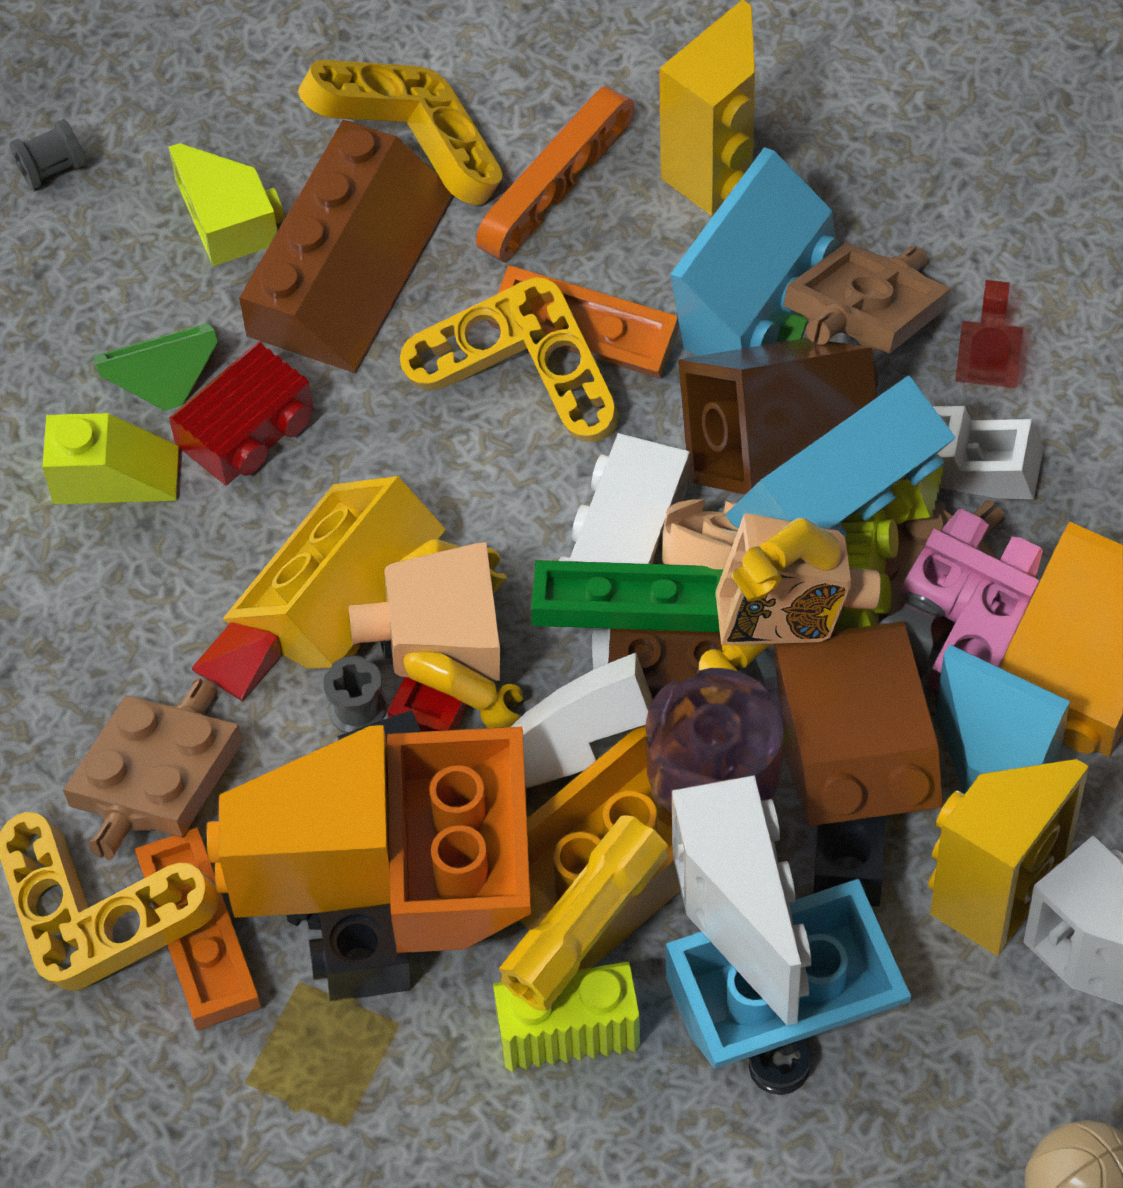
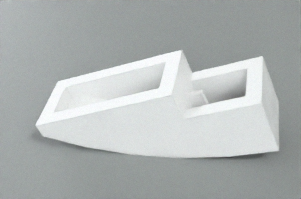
(990, 455)
(566, 726)

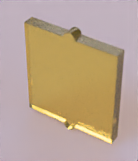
(322, 1054)

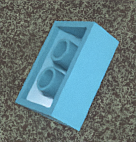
(739, 266)
(854, 463)
(847, 980)

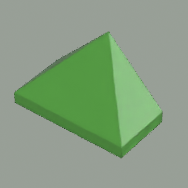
(161, 367)

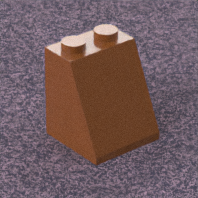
(857, 725)

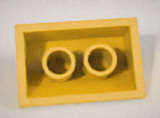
(709, 111)
(334, 563)
(1000, 844)

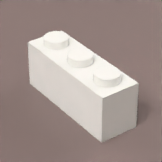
(630, 502)

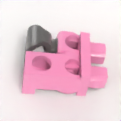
(969, 588)

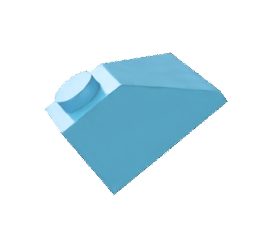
(995, 718)

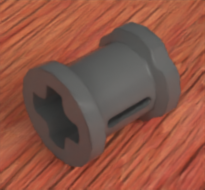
(47, 154)
(350, 677)

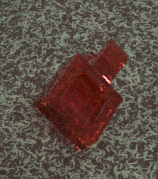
(990, 349)

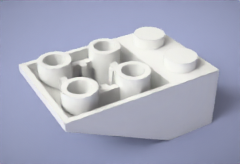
(740, 889)
(1079, 920)

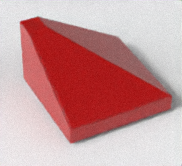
(239, 659)

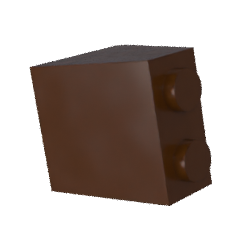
(767, 404)

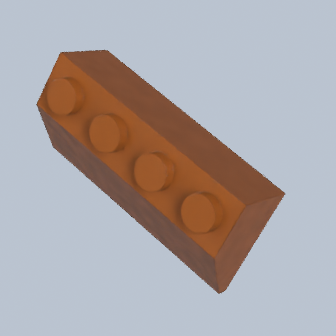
(345, 248)

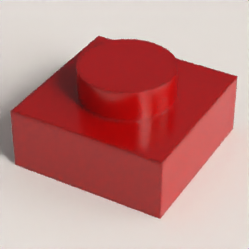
(430, 707)

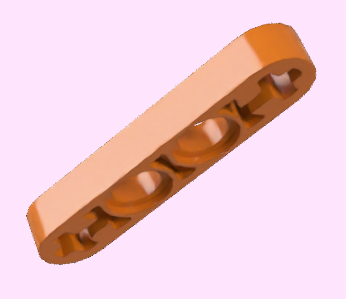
(554, 173)

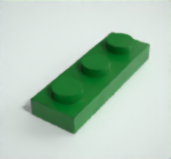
(625, 596)

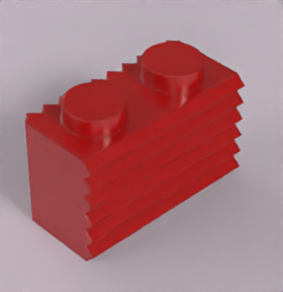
(243, 414)

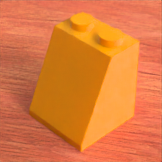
(1075, 638)
(308, 833)

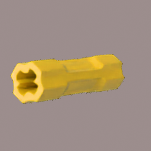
(553, 950)

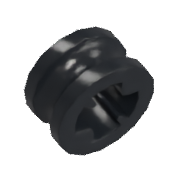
(772, 1079)

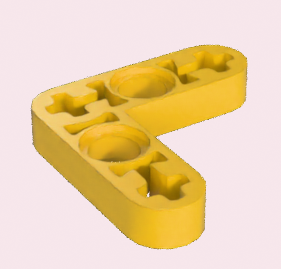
(413, 97)
(516, 335)
(92, 927)

